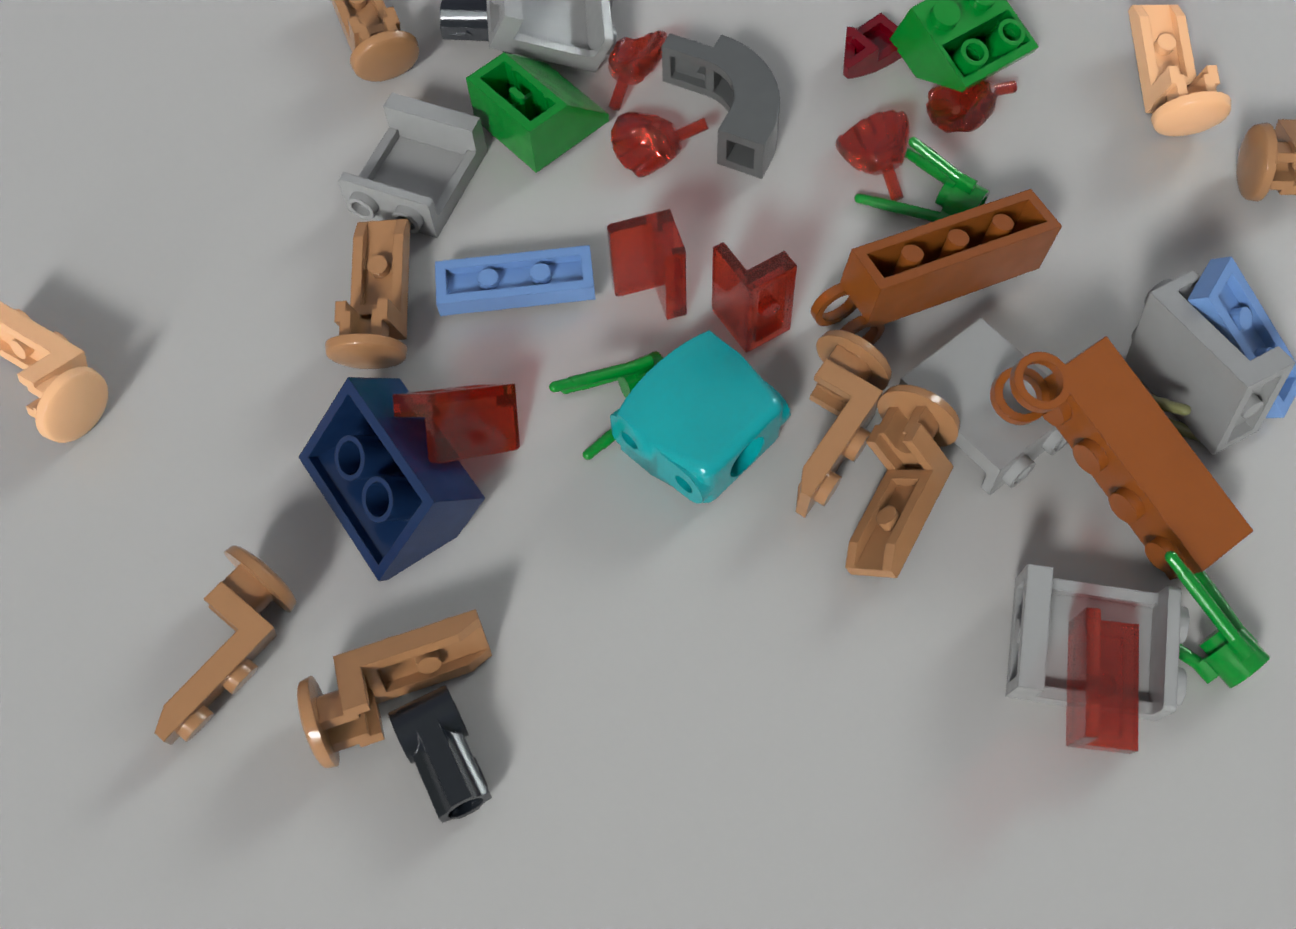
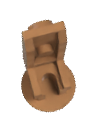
(375, 39)
(1267, 160)
(378, 301)
(849, 388)
(909, 447)
(238, 603)
(381, 674)

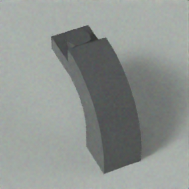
(740, 84)

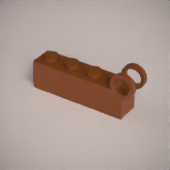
(939, 262)
(1130, 452)

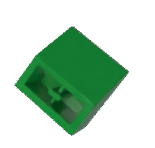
(961, 40)
(532, 108)

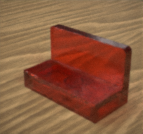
(649, 255)
(753, 301)
(464, 419)
(1102, 684)

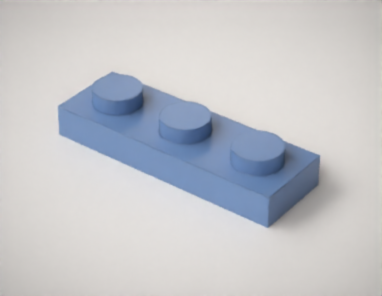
(514, 280)
(1235, 311)

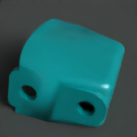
(699, 418)

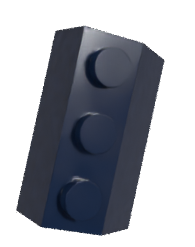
(381, 478)

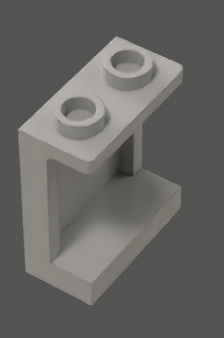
(553, 30)
(417, 166)
(1196, 365)
(963, 377)
(1040, 637)

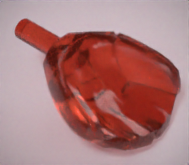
(633, 61)
(967, 109)
(648, 141)
(878, 147)

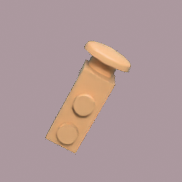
(1167, 73)
(56, 372)

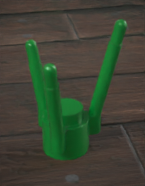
(955, 196)
(626, 374)
(1231, 648)

